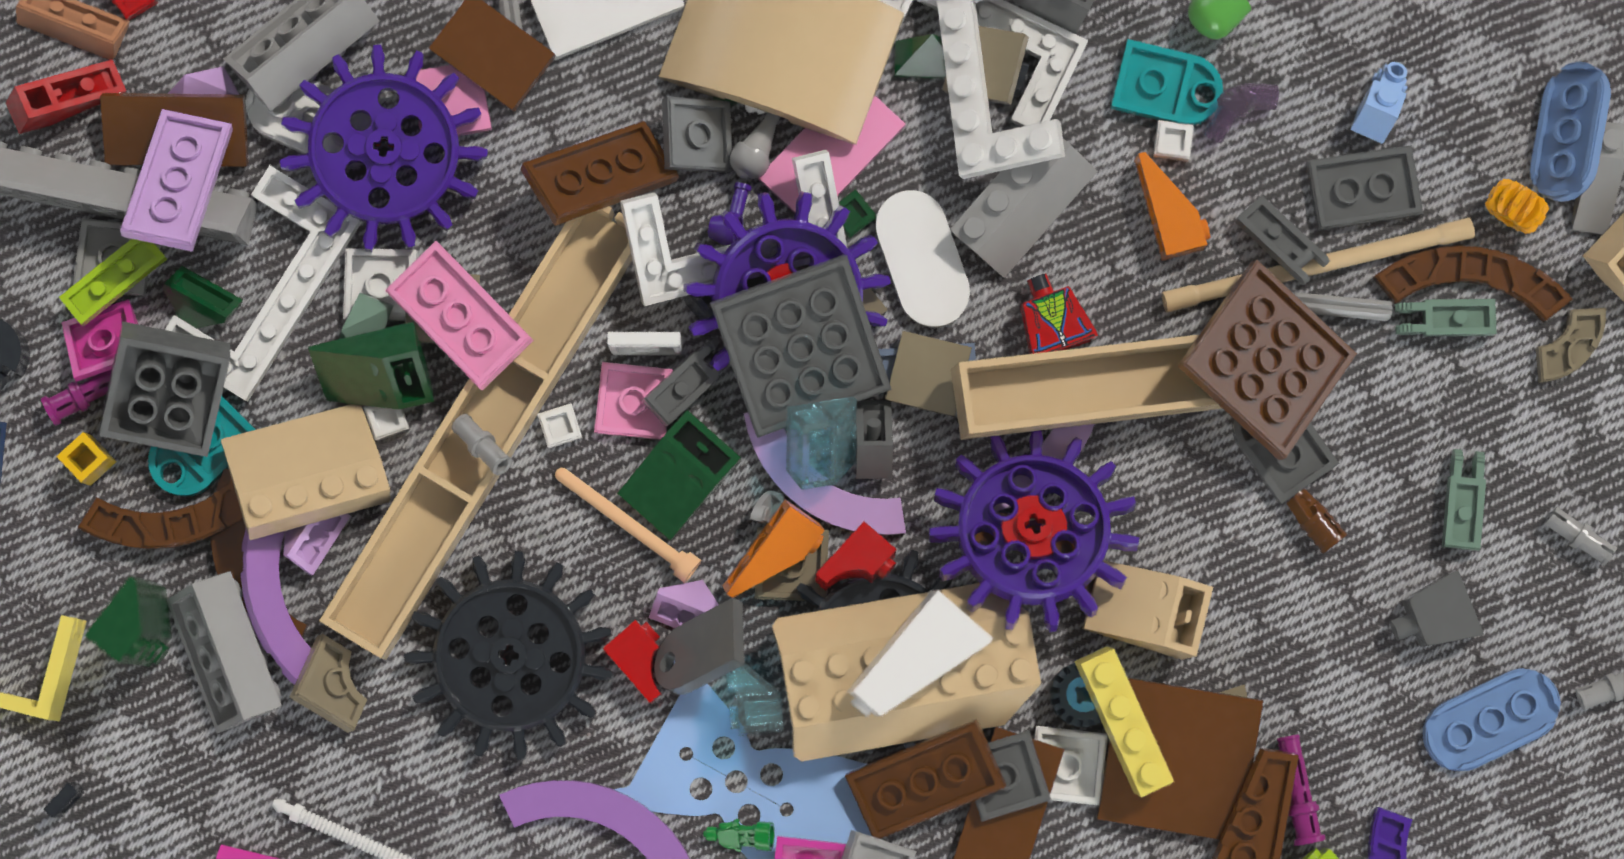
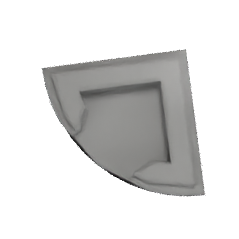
(766, 507)

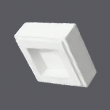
(1173, 140)
(386, 422)
(560, 426)

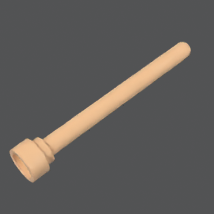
(681, 563)

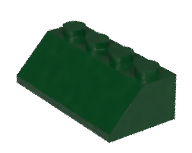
(134, 624)

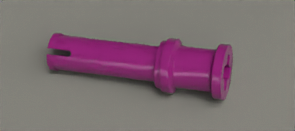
(76, 397)
(1302, 807)

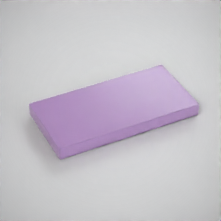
(176, 180)

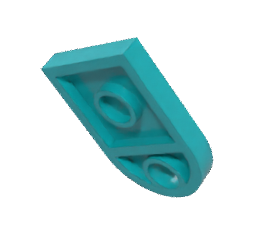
(1163, 84)
(199, 471)

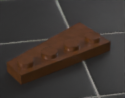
(1261, 810)

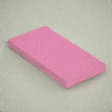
(846, 158)
(459, 315)

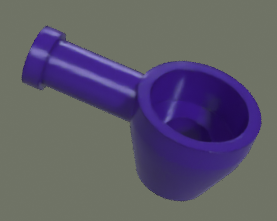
(717, 230)

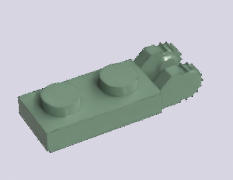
(1450, 317)
(1464, 504)

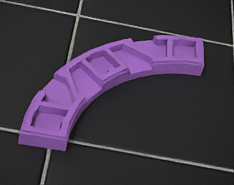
(267, 607)
(597, 805)

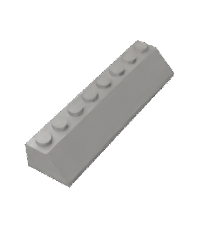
(108, 192)

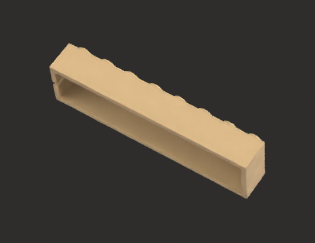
(1075, 388)

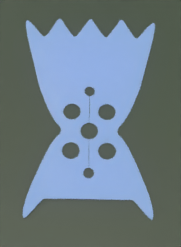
(814, 788)

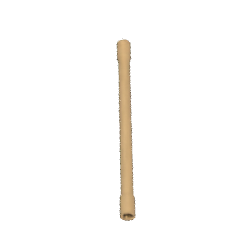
(1440, 235)

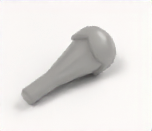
(751, 156)

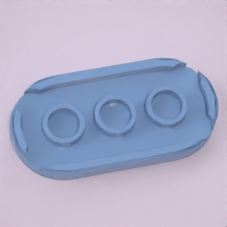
(1570, 131)
(1491, 719)

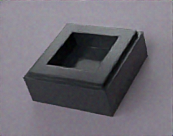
(64, 800)

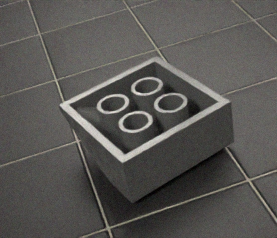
(165, 389)

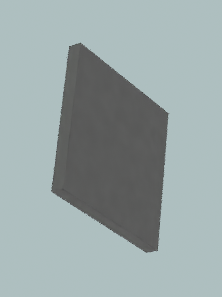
(800, 342)

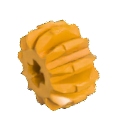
(1517, 206)

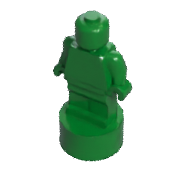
(734, 836)

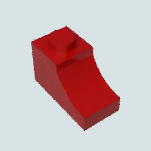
(860, 556)
(634, 654)

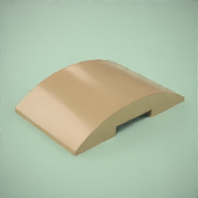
(787, 57)

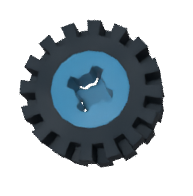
(1065, 698)

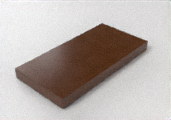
(132, 119)
(598, 172)
(925, 780)
(1015, 832)

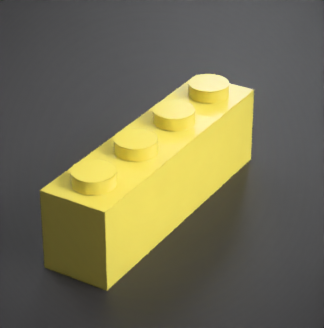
(1124, 721)

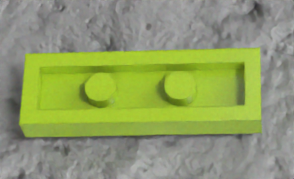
(112, 279)

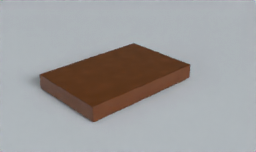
(492, 52)

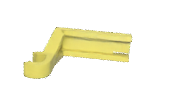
(57, 674)

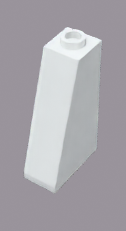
(921, 651)

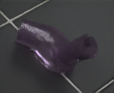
(1238, 103)

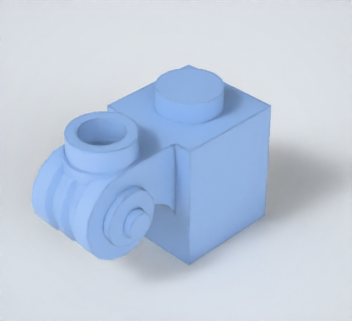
(1382, 102)

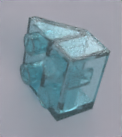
(821, 441)
(756, 703)

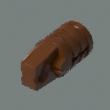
(1316, 520)

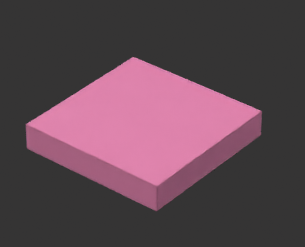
(463, 97)
(620, 401)

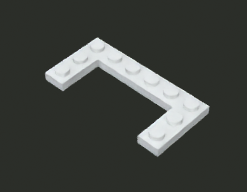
(1053, 45)
(976, 146)
(664, 278)
(294, 289)

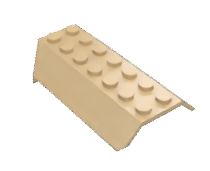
(832, 647)

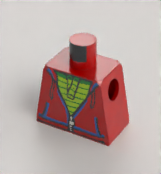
(1054, 318)

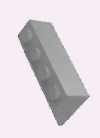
(298, 46)
(1021, 208)
(224, 651)

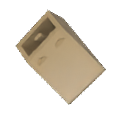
(1151, 611)

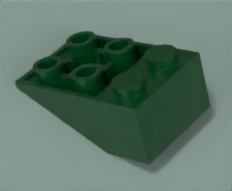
(375, 369)
(679, 475)

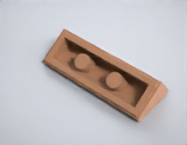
(74, 24)

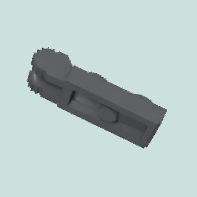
(683, 385)

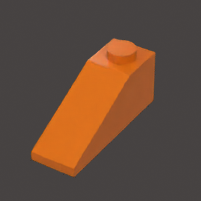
(1172, 215)
(779, 546)

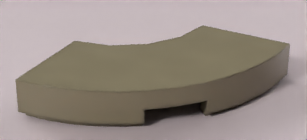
(1573, 347)

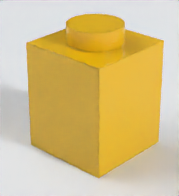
(86, 459)

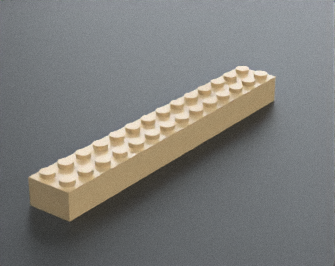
(447, 480)

